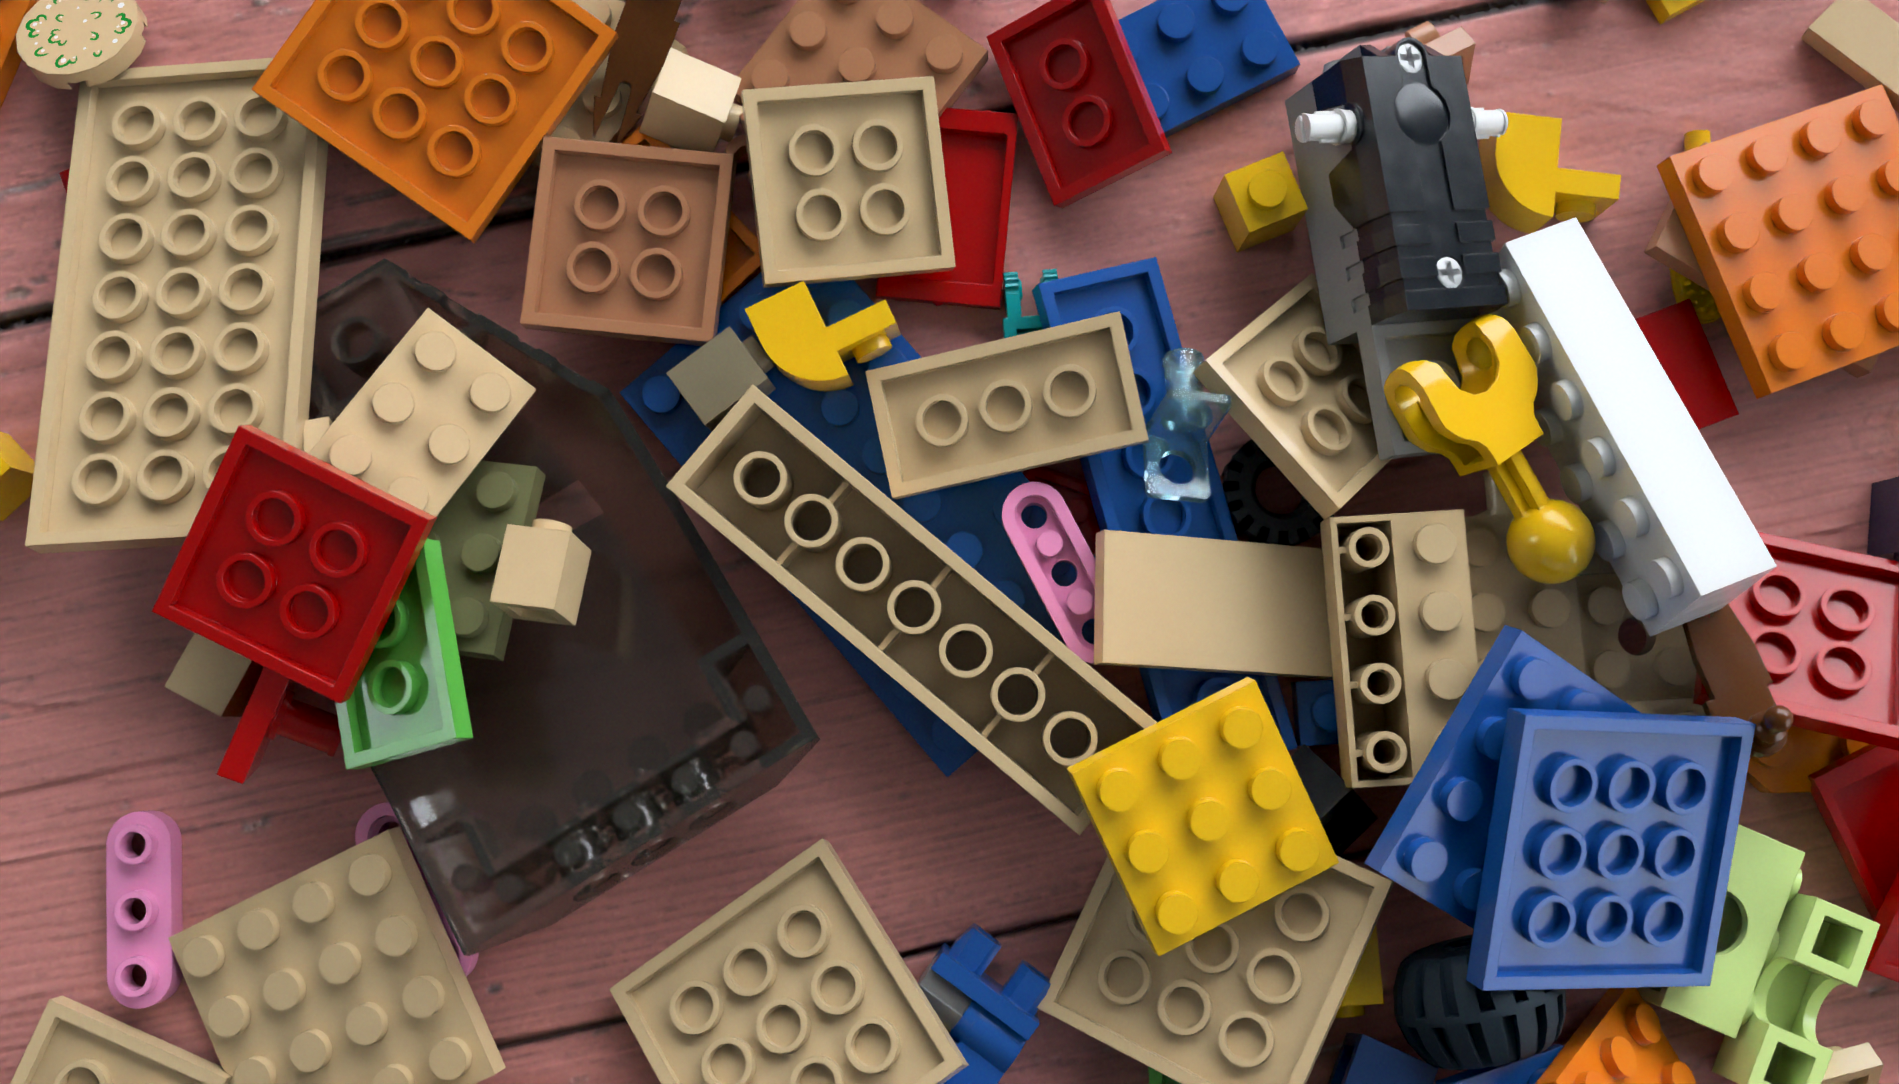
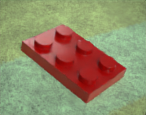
(1078, 96)

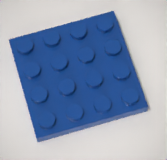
(1444, 819)
(1608, 850)

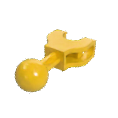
(1486, 429)

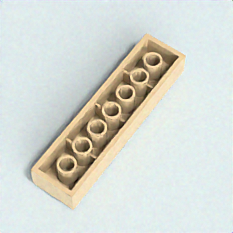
(906, 601)

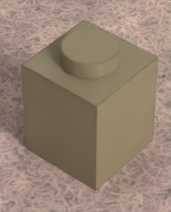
(721, 374)

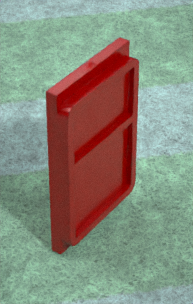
(979, 179)
(1862, 813)

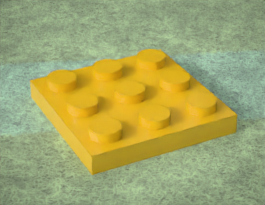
(1203, 815)

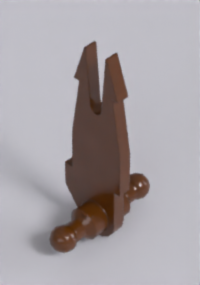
(637, 57)
(1737, 678)

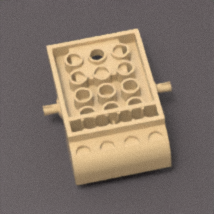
(1423, 604)

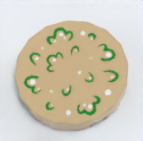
(81, 40)

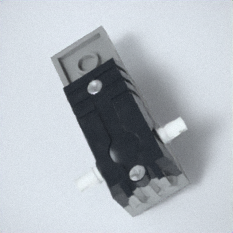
(1396, 211)

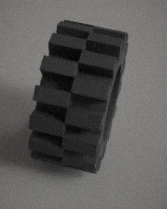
(1248, 513)

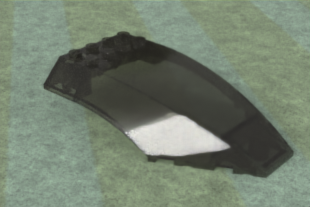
(588, 736)

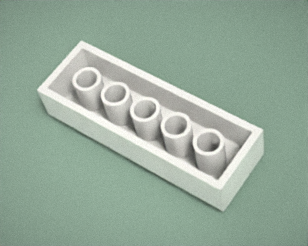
(1625, 436)

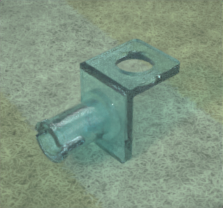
(1182, 428)

